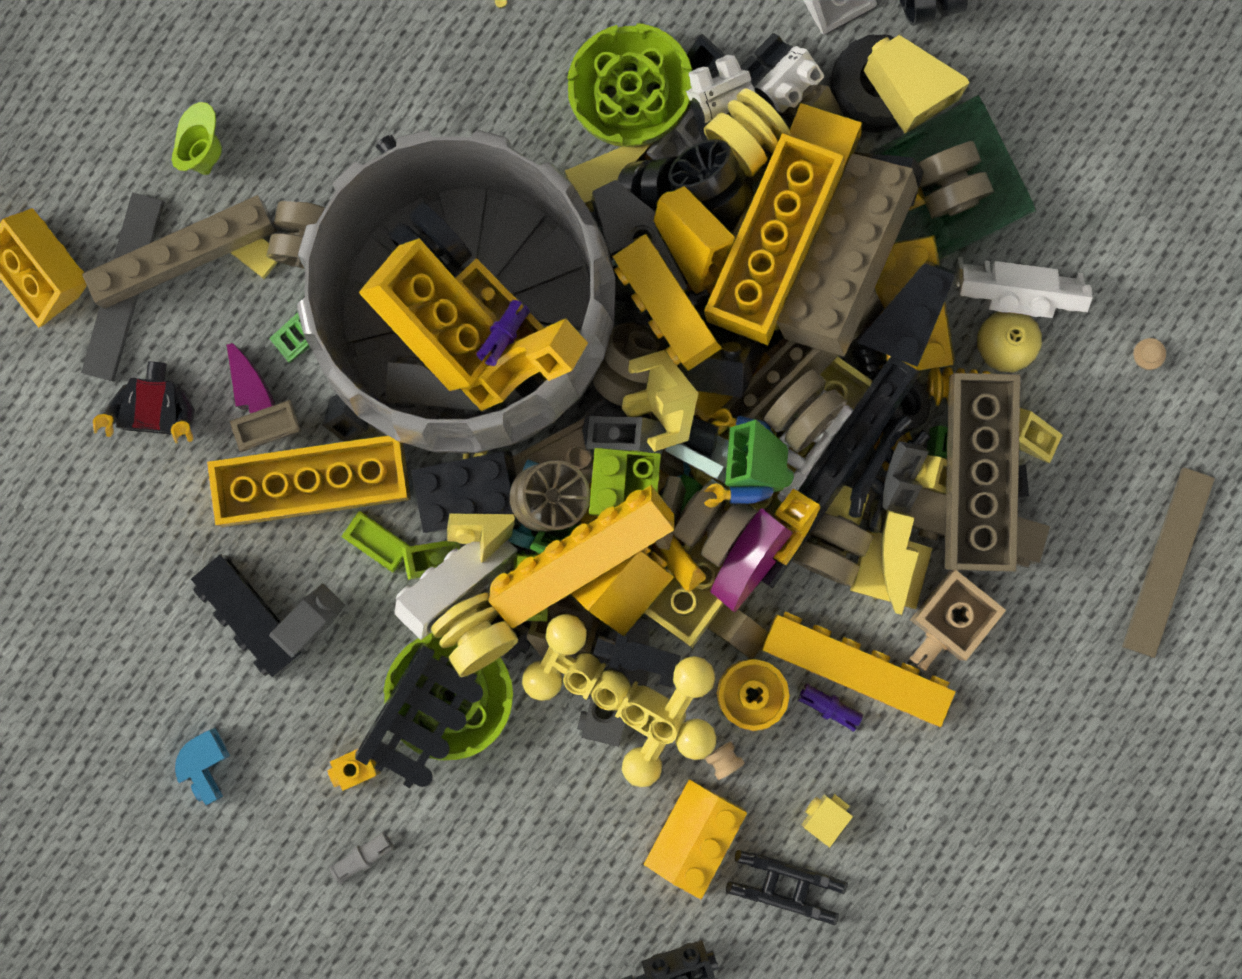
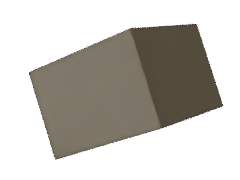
(738, 631)

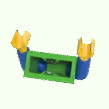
(754, 461)

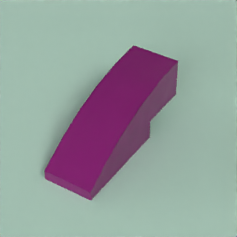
(247, 383)
(749, 559)

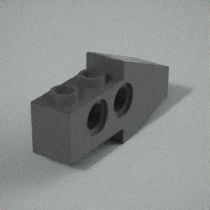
(625, 217)
(610, 729)

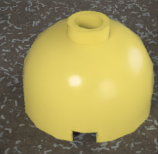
(1003, 352)

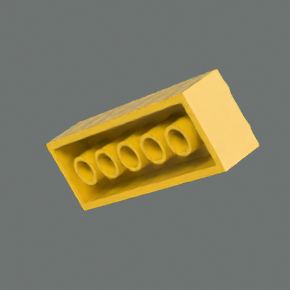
(774, 238)
(308, 481)

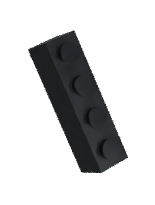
(245, 612)

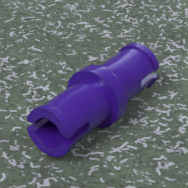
(503, 333)
(830, 707)

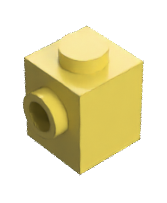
(933, 474)
(826, 818)

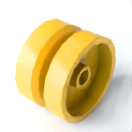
(771, 698)

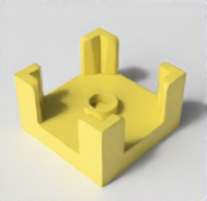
(667, 396)

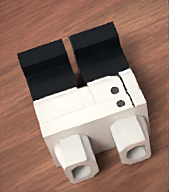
(781, 72)
(713, 95)

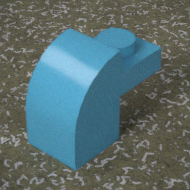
(195, 760)

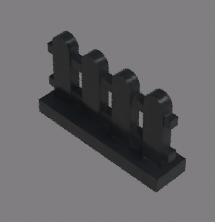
(403, 726)

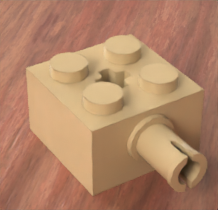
(936, 616)

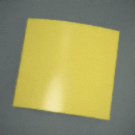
(870, 575)

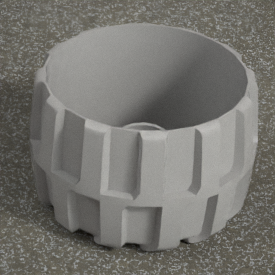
(514, 219)

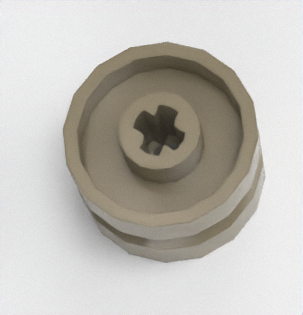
(801, 409)

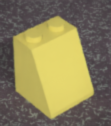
(912, 81)

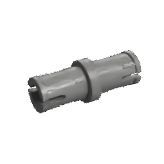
(361, 857)

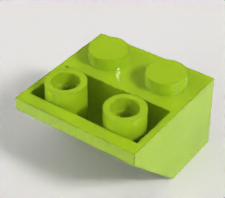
(619, 474)

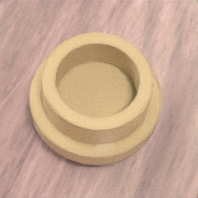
(1149, 354)

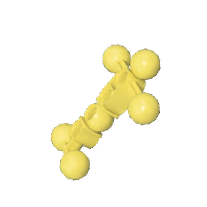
(637, 705)

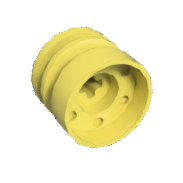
(749, 130)
(471, 629)

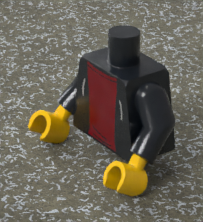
(149, 406)

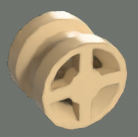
(724, 760)

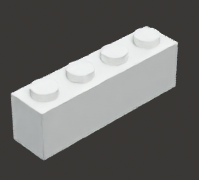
(450, 583)

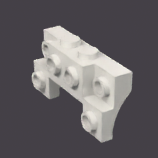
(1023, 288)

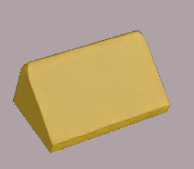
(681, 564)

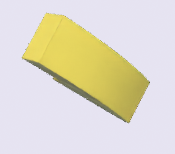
(897, 558)

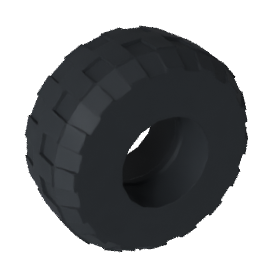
(849, 93)

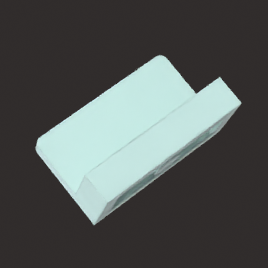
(713, 466)

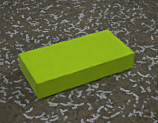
(375, 541)

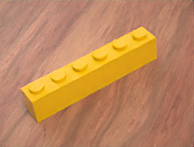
(581, 556)
(858, 670)

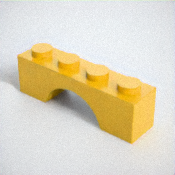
(547, 351)

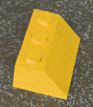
(37, 267)
(695, 839)

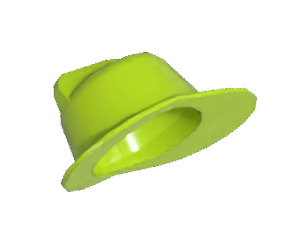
(196, 140)

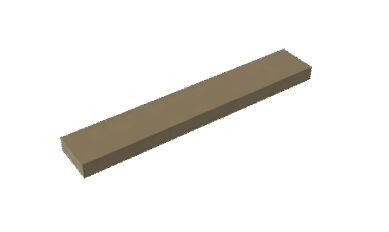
(1168, 562)

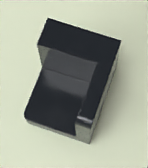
(342, 420)

